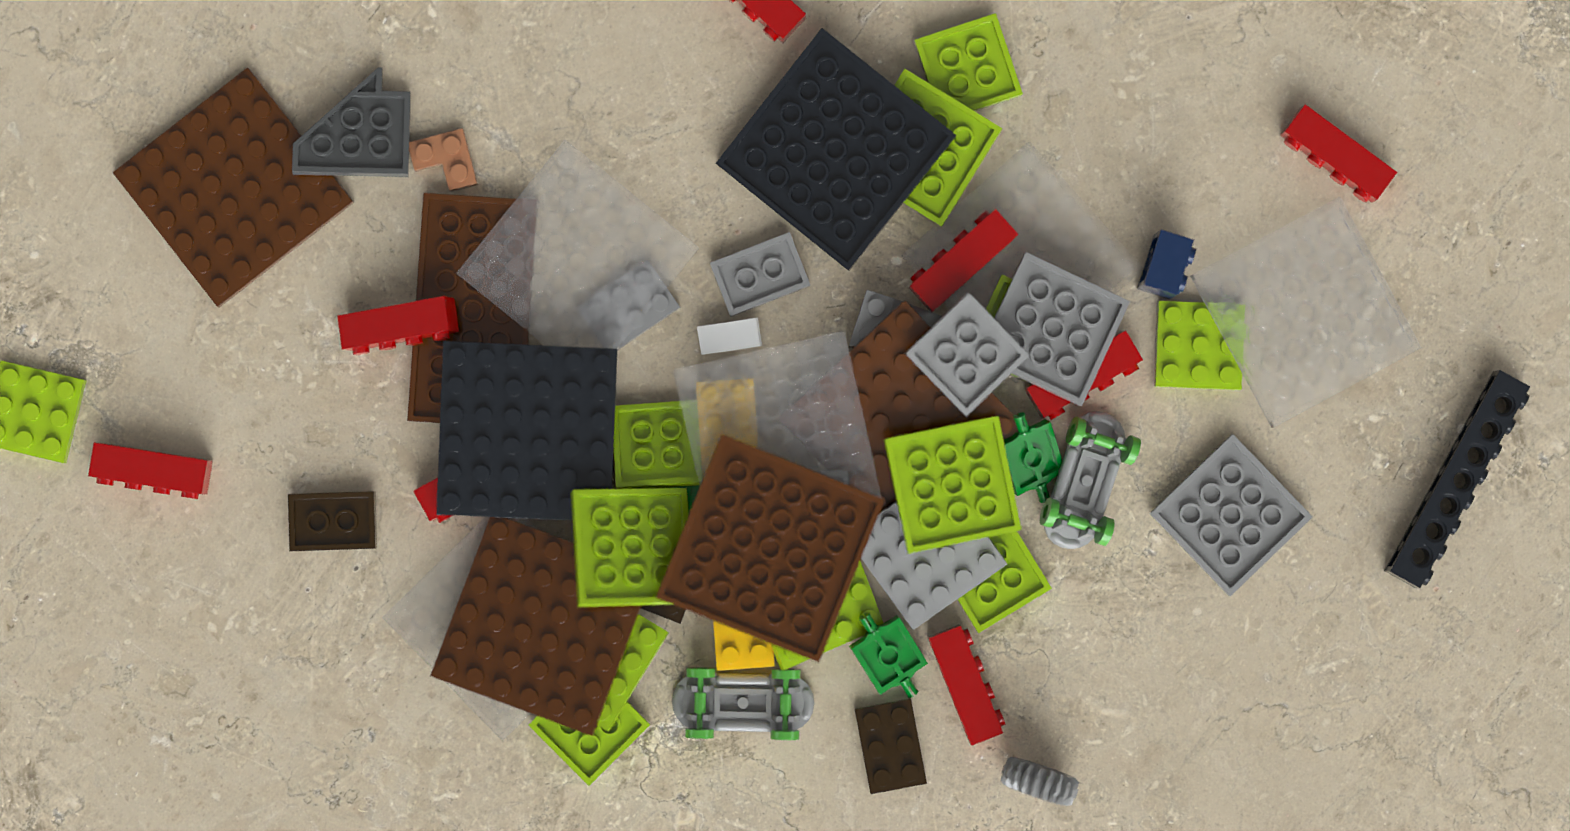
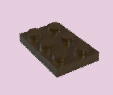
(332, 521)
(890, 746)

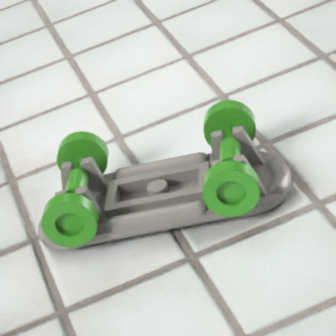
(1086, 481)
(742, 703)

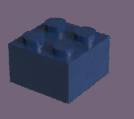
(1166, 264)

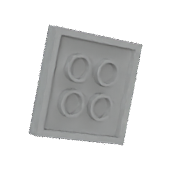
(967, 354)

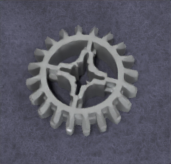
(1039, 781)

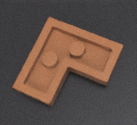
(447, 150)

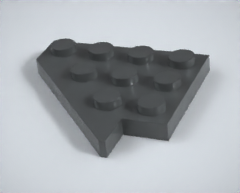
(359, 135)

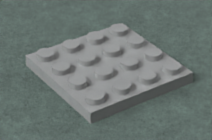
(1060, 325)
(1231, 515)
(927, 579)

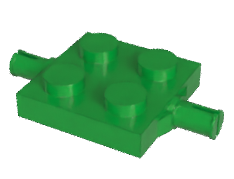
(1032, 456)
(888, 654)

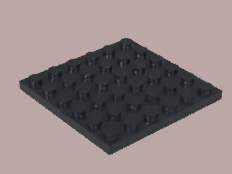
(835, 149)
(524, 428)

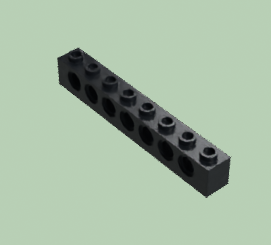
(1515, 395)

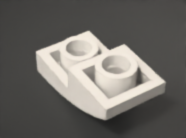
(729, 336)

